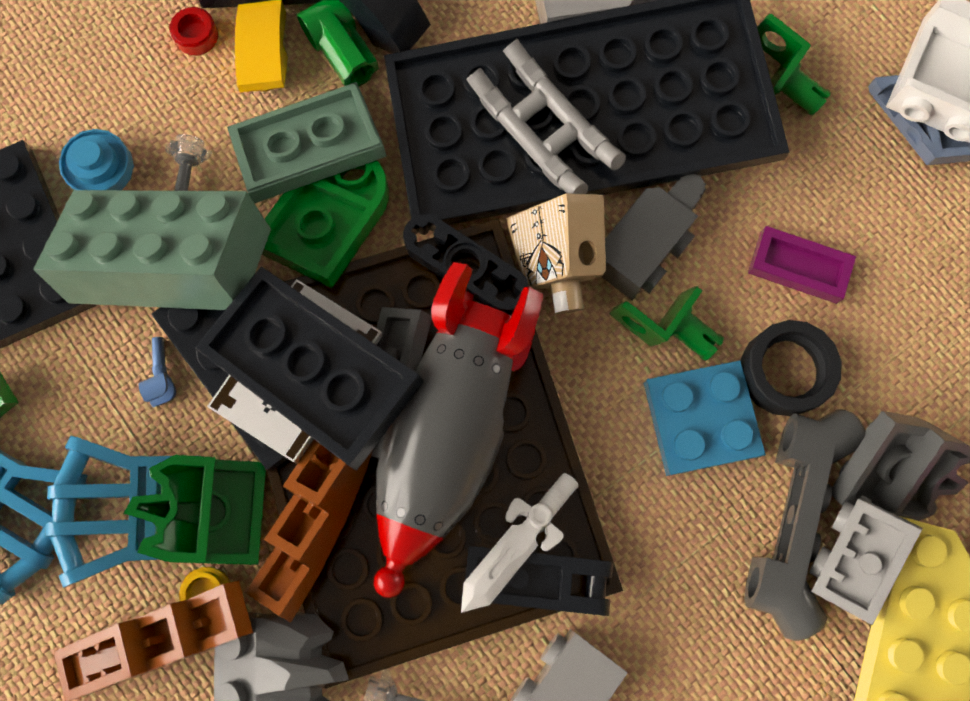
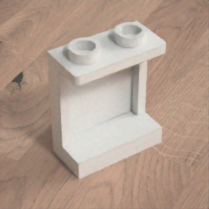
(937, 72)

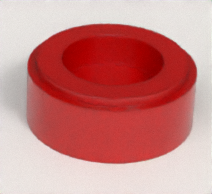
(194, 31)

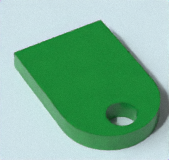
(326, 223)

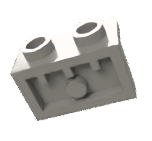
(864, 558)

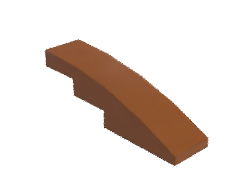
(306, 529)
(153, 641)

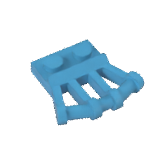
(65, 492)
(33, 555)

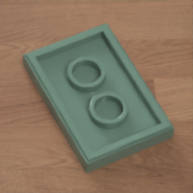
(305, 142)

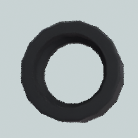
(818, 346)

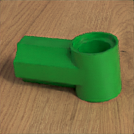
(334, 32)

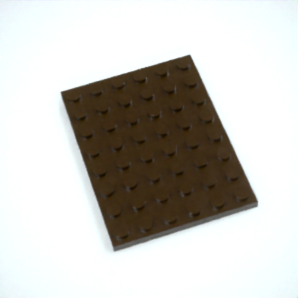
(534, 453)

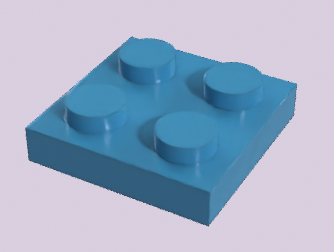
(703, 418)

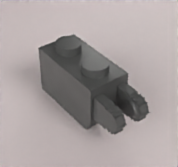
(649, 233)

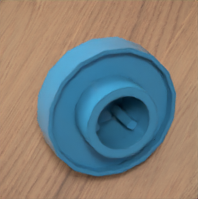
(96, 161)

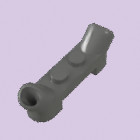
(780, 583)

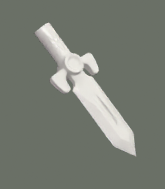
(517, 544)

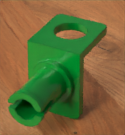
(789, 77)
(676, 322)

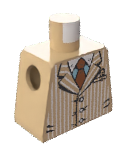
(561, 246)

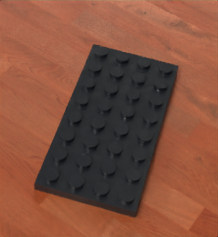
(661, 79)

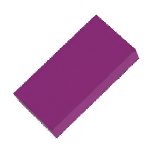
(802, 264)

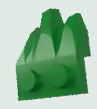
(204, 511)

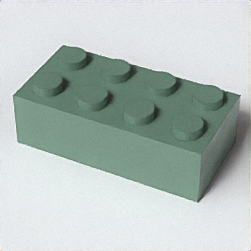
(154, 248)

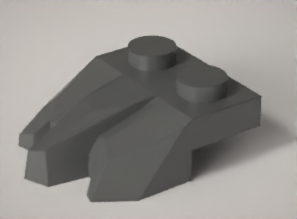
(903, 466)
(277, 661)

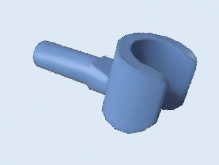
(160, 387)

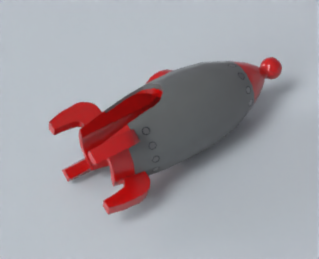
(451, 427)

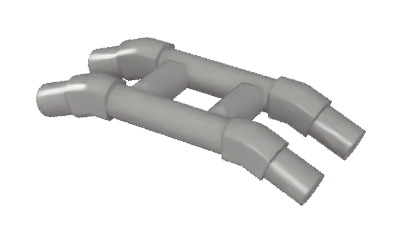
(544, 94)

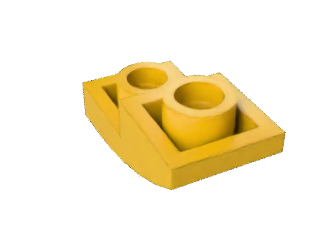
(260, 46)

